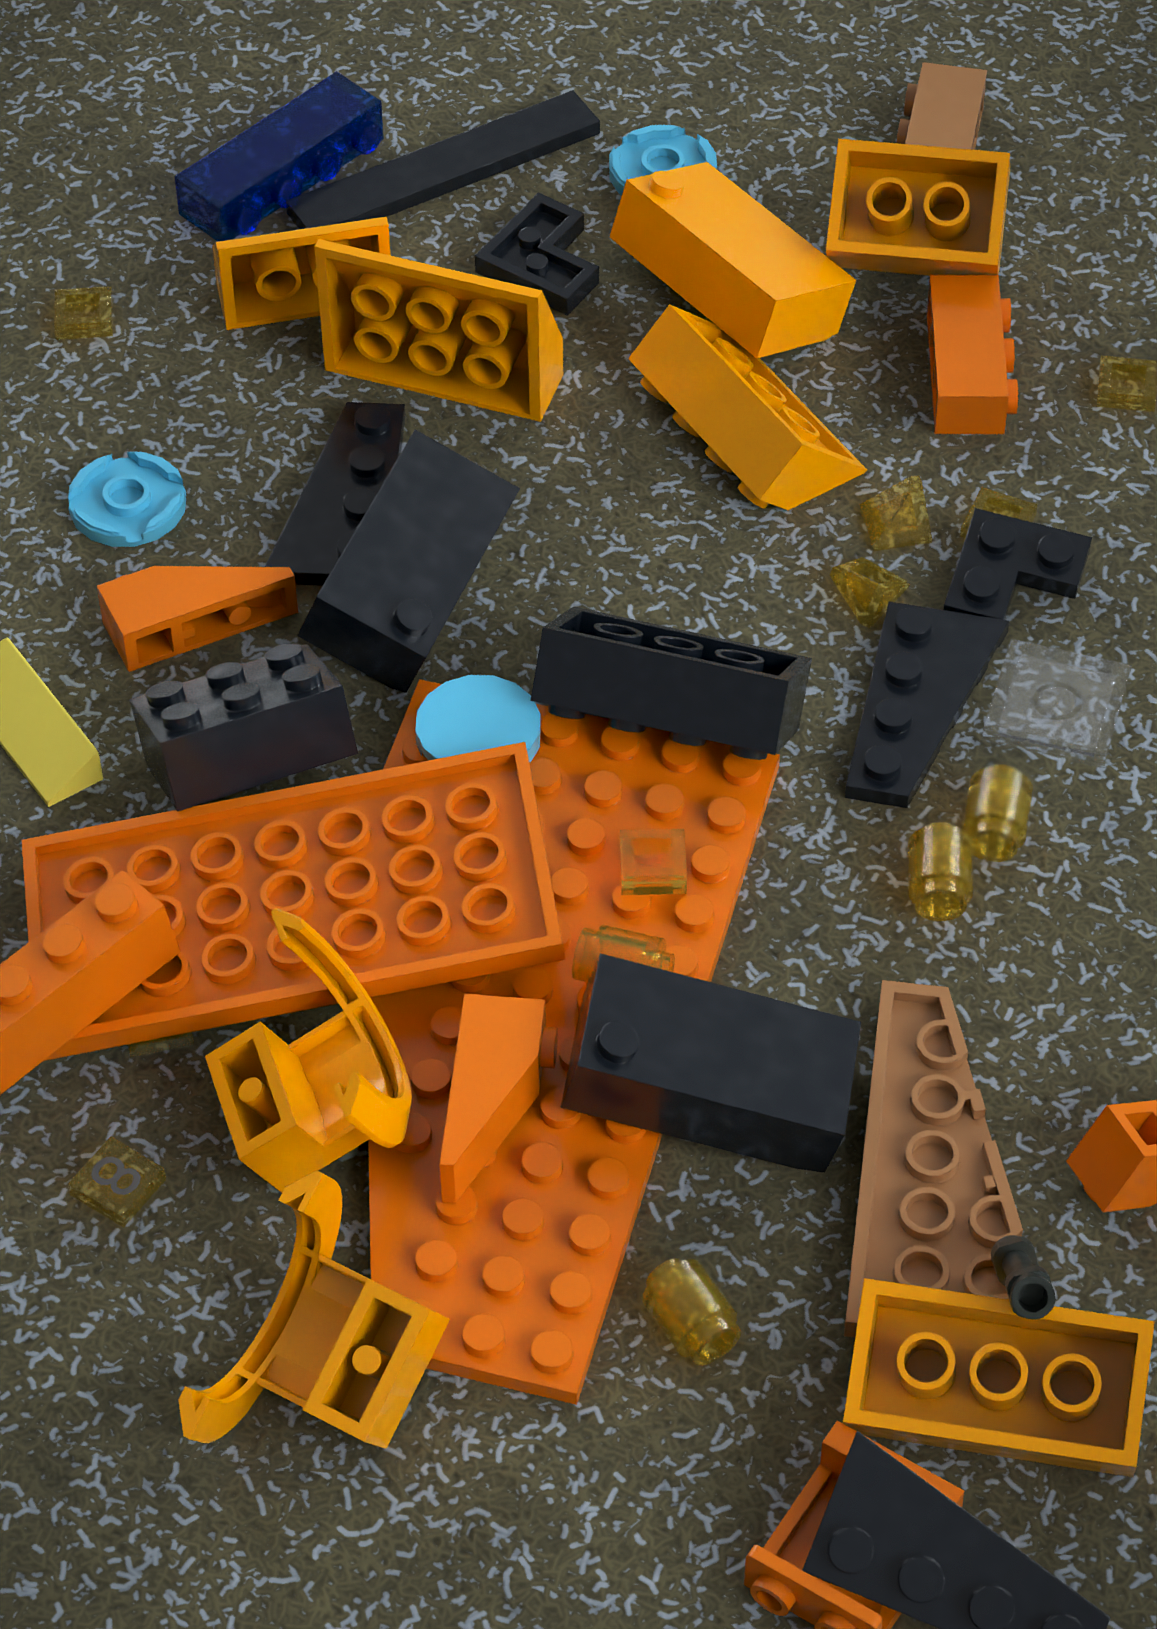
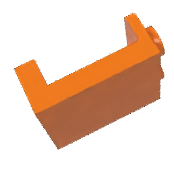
(776, 1569)

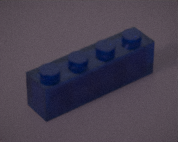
(279, 158)

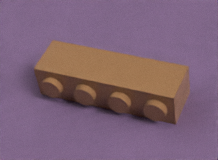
(944, 107)

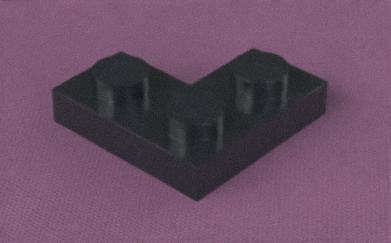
(533, 254)
(1011, 552)

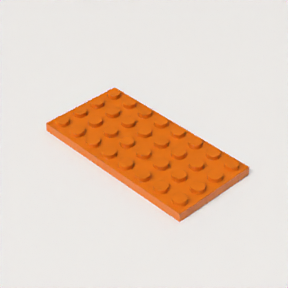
(398, 868)

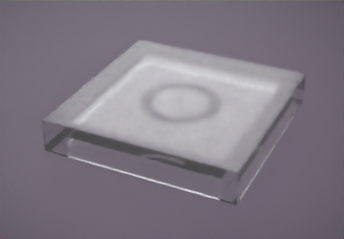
(1057, 703)

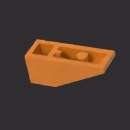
(187, 607)
(493, 1081)
(1120, 1157)

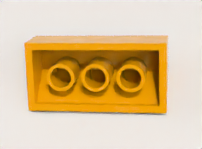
(741, 412)

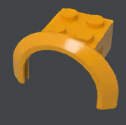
(324, 1092)
(329, 1340)

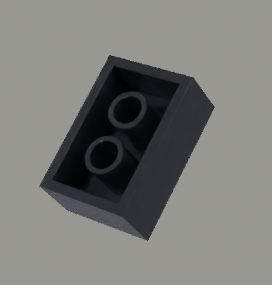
(243, 725)

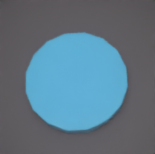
(659, 141)
(128, 514)
(476, 716)

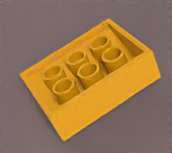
(437, 331)

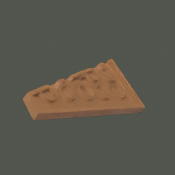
(929, 1168)

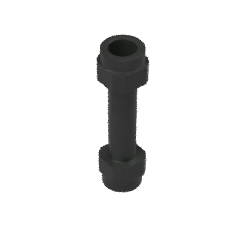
(1025, 1281)

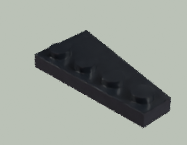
(340, 490)
(915, 696)
(929, 1557)

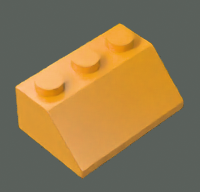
(275, 273)

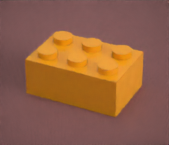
(917, 208)

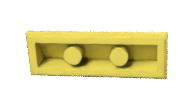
(41, 732)

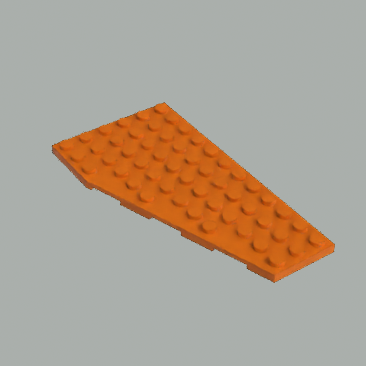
(548, 1218)

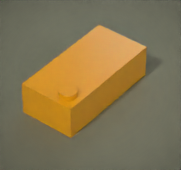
(732, 259)
(999, 1384)

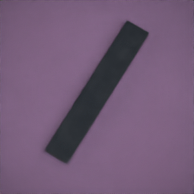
(448, 164)

